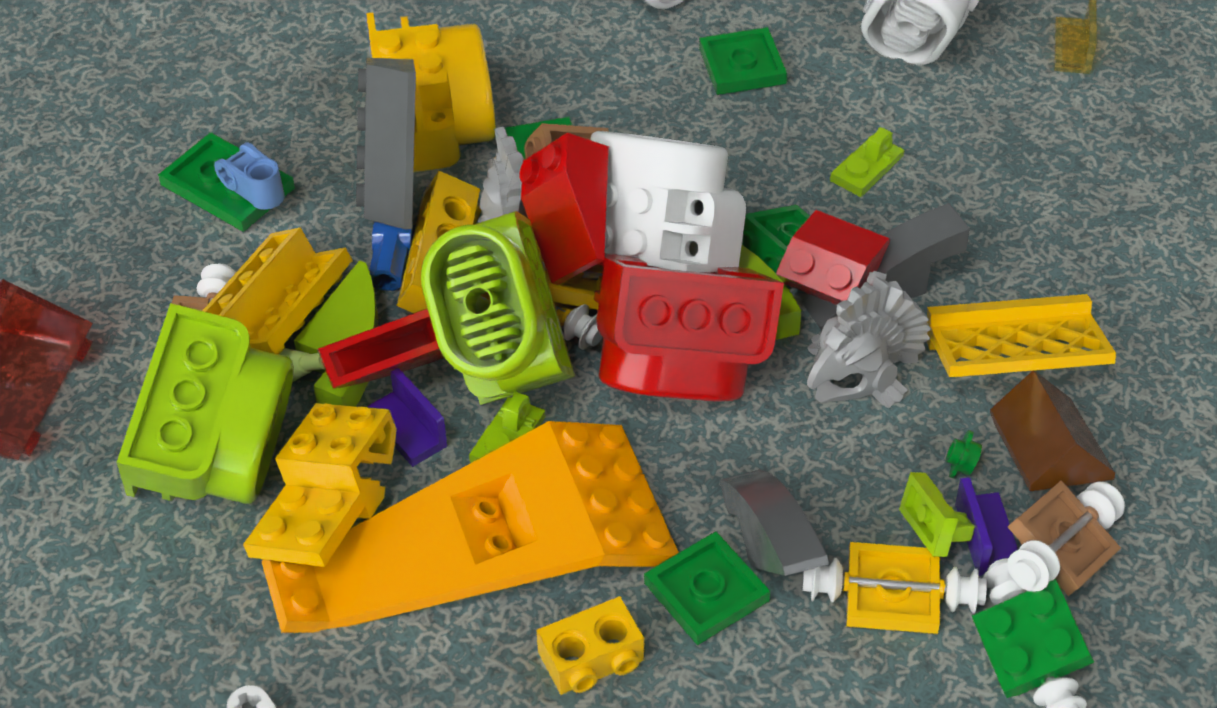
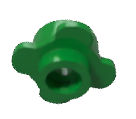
(963, 455)

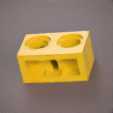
(585, 637)

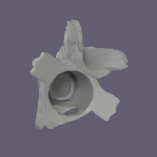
(502, 184)
(866, 338)

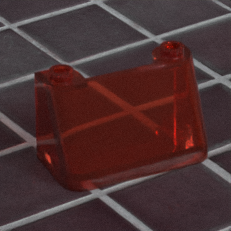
(35, 356)

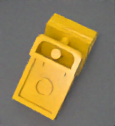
(323, 484)

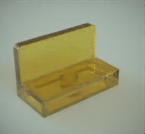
(1076, 41)

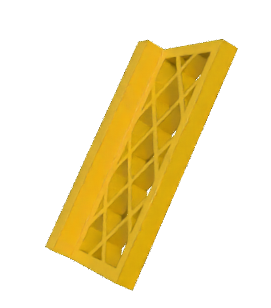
(1023, 321)

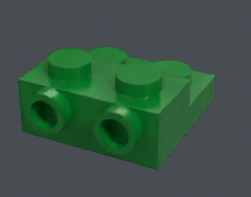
(770, 232)

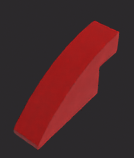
(378, 351)

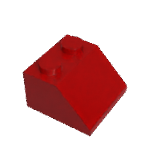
(831, 257)

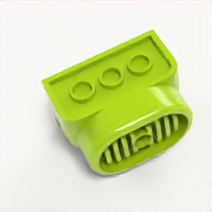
(519, 336)
(205, 412)

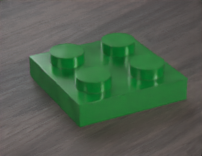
(742, 61)
(706, 587)

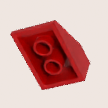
(567, 204)

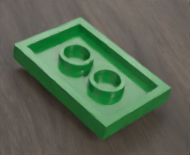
(196, 180)

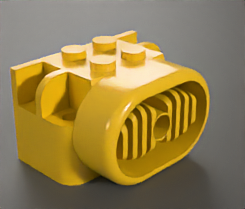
(451, 87)

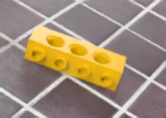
(444, 206)

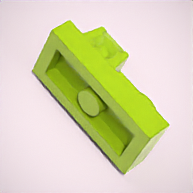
(867, 163)
(512, 421)
(932, 516)

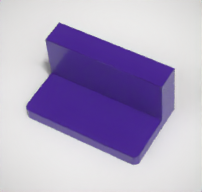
(417, 421)
(991, 536)

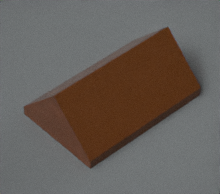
(1048, 436)

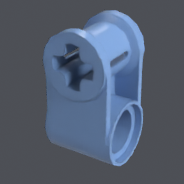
(252, 177)

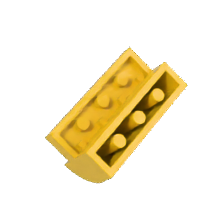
(279, 288)

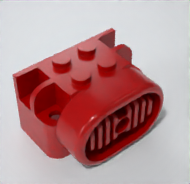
(684, 329)

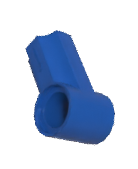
(390, 255)

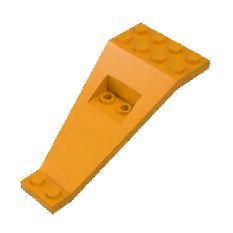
(514, 517)

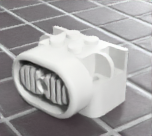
(913, 28)
(671, 203)

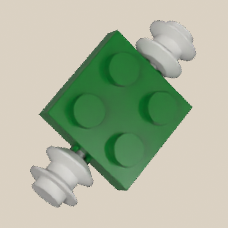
(1032, 640)

